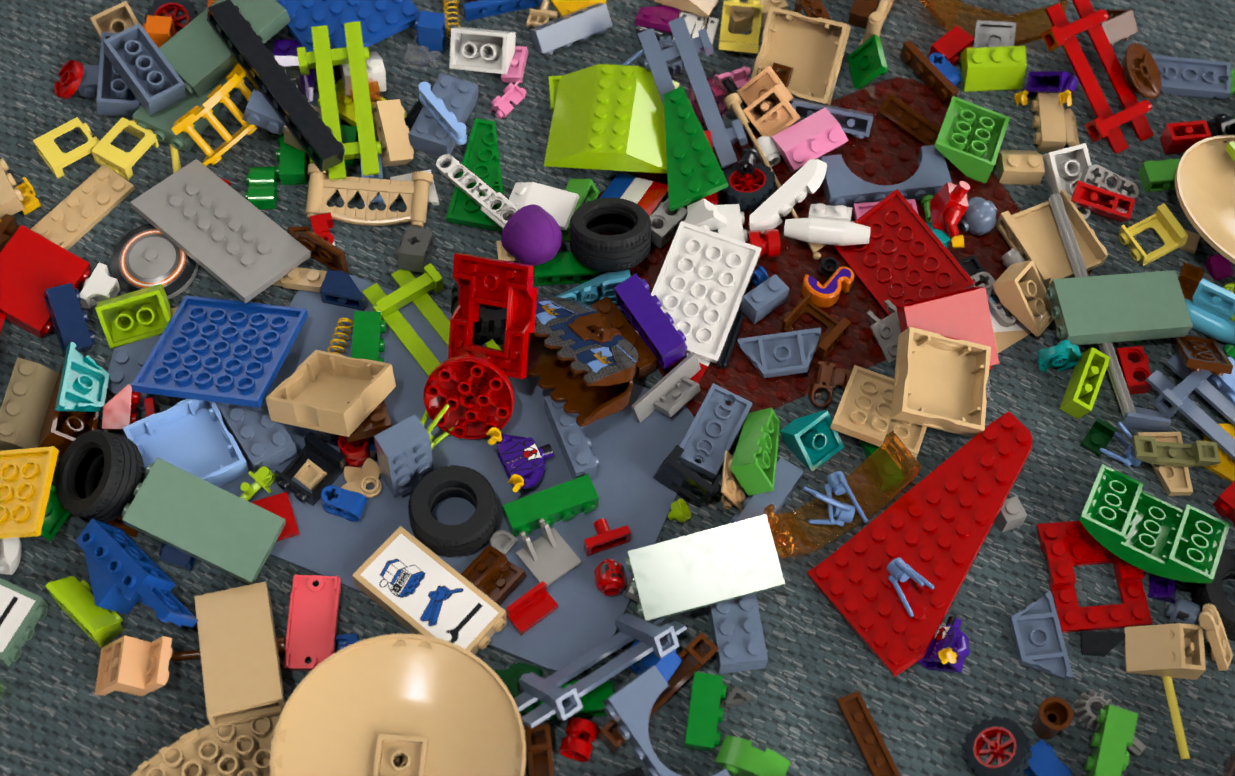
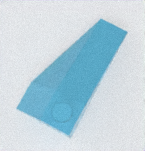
(597, 288)

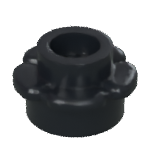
(828, 262)

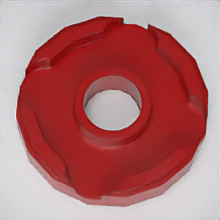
(70, 79)

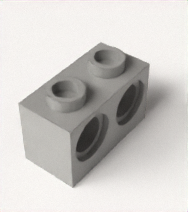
(668, 224)

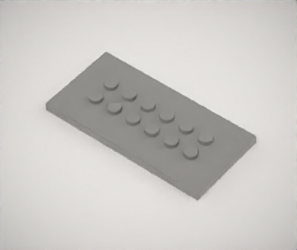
(220, 230)

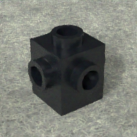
(1221, 125)

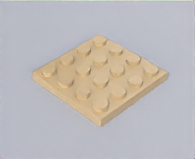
(867, 411)

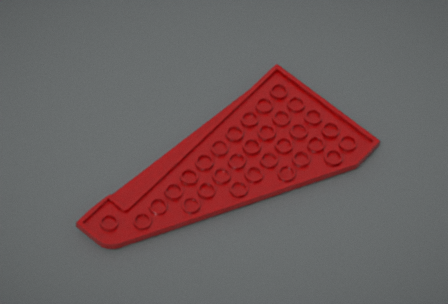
(936, 533)

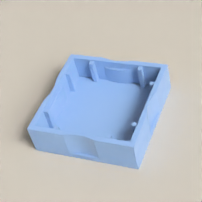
(192, 439)

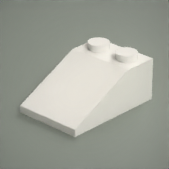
(375, 72)
(1066, 167)
(553, 200)

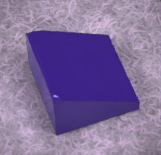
(1162, 589)

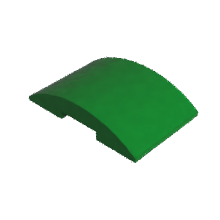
(1151, 531)

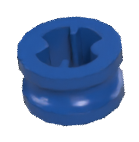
(759, 276)

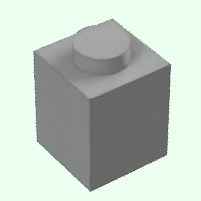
(1011, 515)

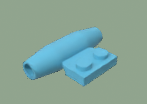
(1212, 312)

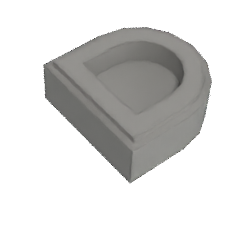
(503, 541)

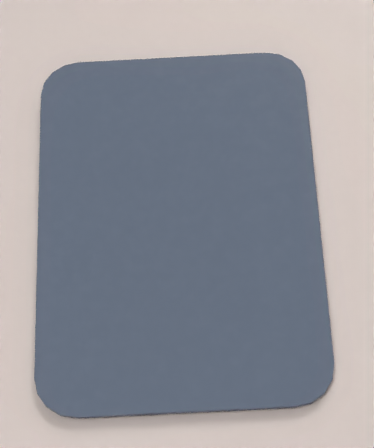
(624, 482)

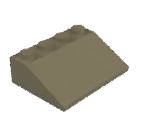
(26, 405)

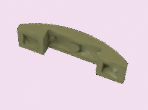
(1175, 454)

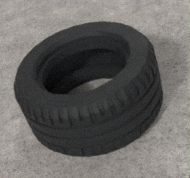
(605, 251)
(80, 469)

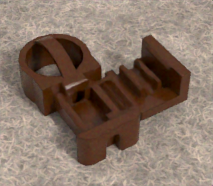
(830, 377)

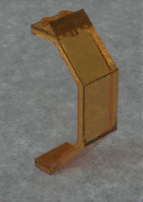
(955, 12)
(873, 486)

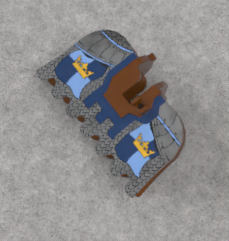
(566, 349)

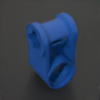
(946, 68)
(343, 503)

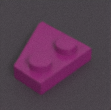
(657, 17)

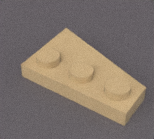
(1173, 479)

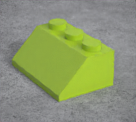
(993, 68)
(134, 315)
(79, 604)

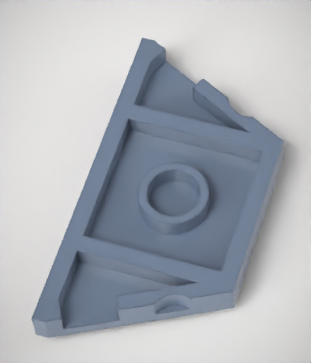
(781, 352)
(126, 364)
(1040, 638)

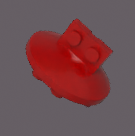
(476, 395)

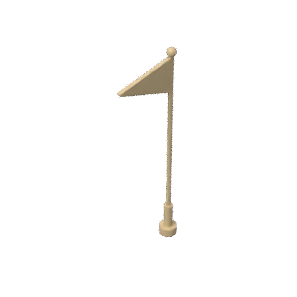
(733, 102)

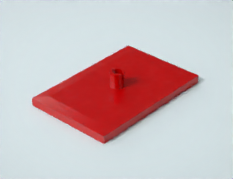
(902, 256)

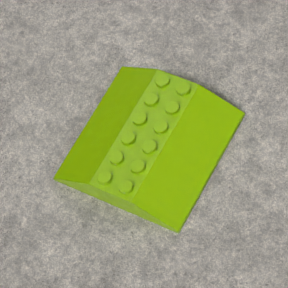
(608, 121)

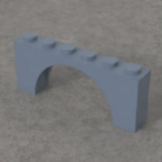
(845, 188)
(631, 711)

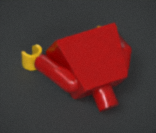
(948, 208)

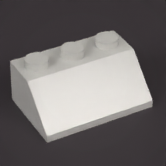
(481, 50)

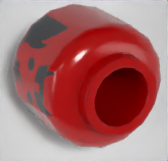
(609, 577)

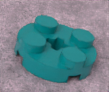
(1061, 356)

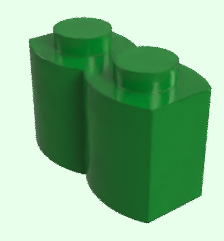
(262, 187)

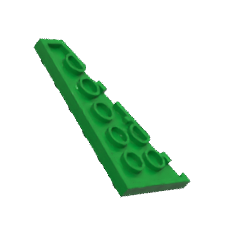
(690, 159)
(483, 161)

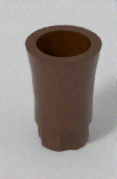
(1052, 717)

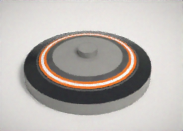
(150, 258)

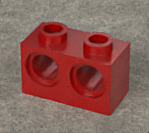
(1137, 370)

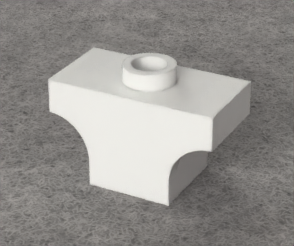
(705, 215)
(99, 287)

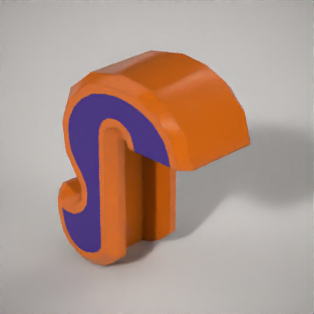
(829, 293)

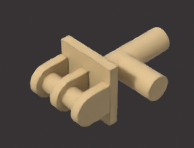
(541, 16)

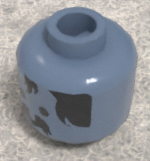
(1183, 612)

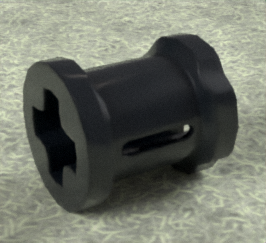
(747, 163)

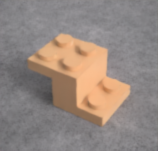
(768, 103)
(133, 666)

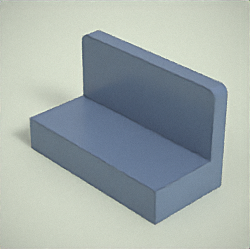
(1145, 420)

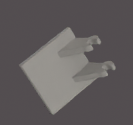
(886, 331)
(547, 556)

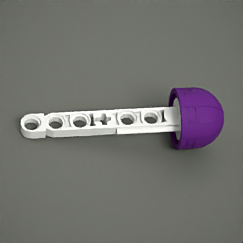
(530, 232)

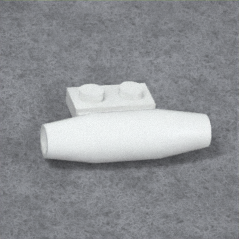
(828, 226)

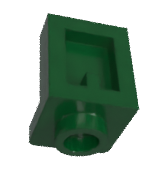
(1098, 436)

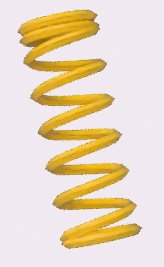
(445, 11)
(336, 340)

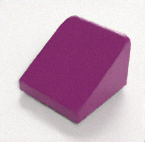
(1219, 267)

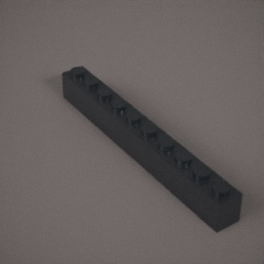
(275, 85)

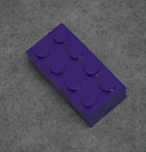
(650, 321)

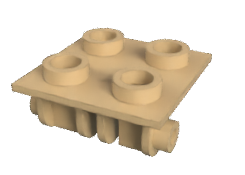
(731, 491)

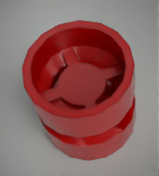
(768, 241)
(355, 451)
(579, 736)

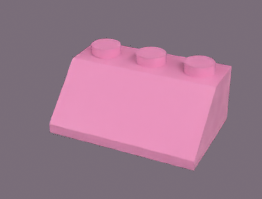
(809, 139)

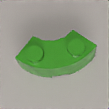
(744, 760)

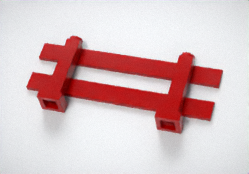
(1106, 124)

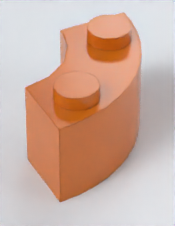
(159, 29)

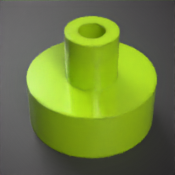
(679, 511)

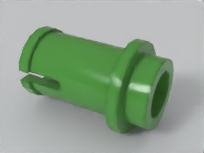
(926, 204)

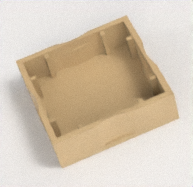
(808, 46)
(940, 382)
(331, 393)

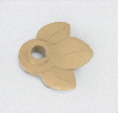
(360, 479)

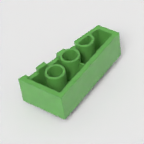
(757, 452)
(1110, 742)

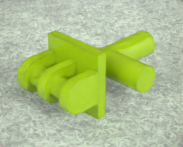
(263, 478)

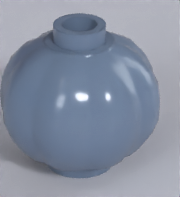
(979, 216)

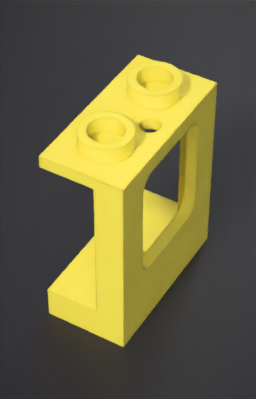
(740, 42)
(54, 156)
(116, 158)
(1164, 225)

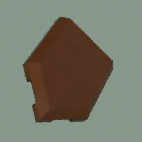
(323, 250)

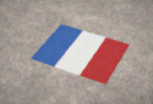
(638, 190)

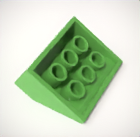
(972, 138)

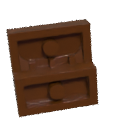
(494, 574)

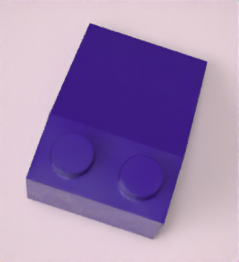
(286, 55)

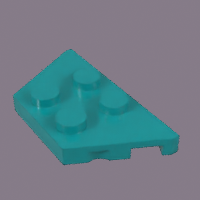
(81, 384)

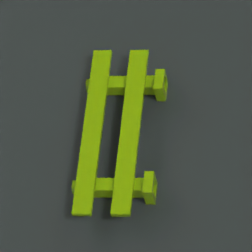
(323, 59)
(414, 291)

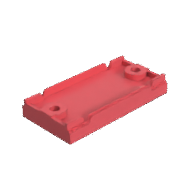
(312, 621)

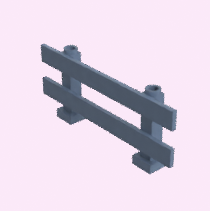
(687, 51)
(1175, 398)
(567, 701)

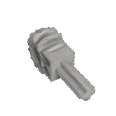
(1083, 710)

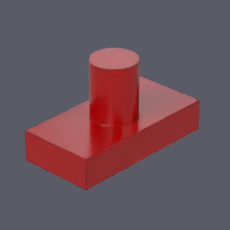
(606, 538)

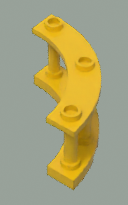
(221, 95)

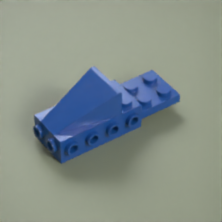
(126, 574)

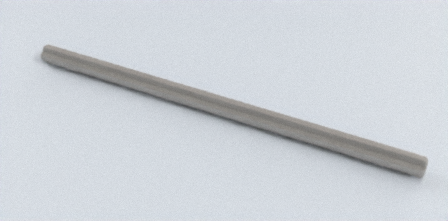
(1079, 269)

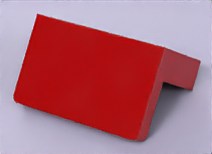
(531, 608)

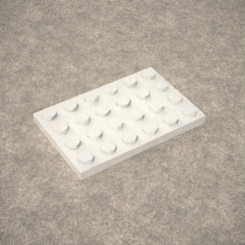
(704, 286)

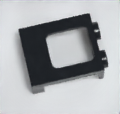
(320, 454)
(671, 469)

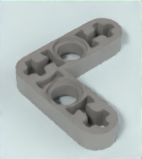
(1100, 181)
(997, 314)

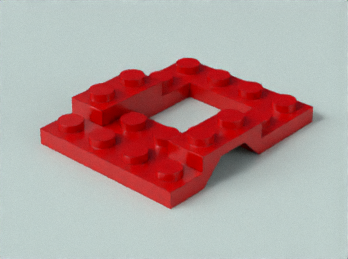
(499, 285)
(1072, 545)

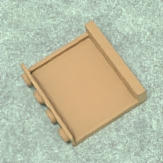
(1039, 239)

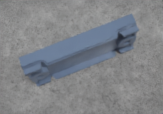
(1194, 77)
(713, 430)

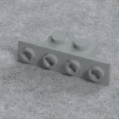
(671, 391)

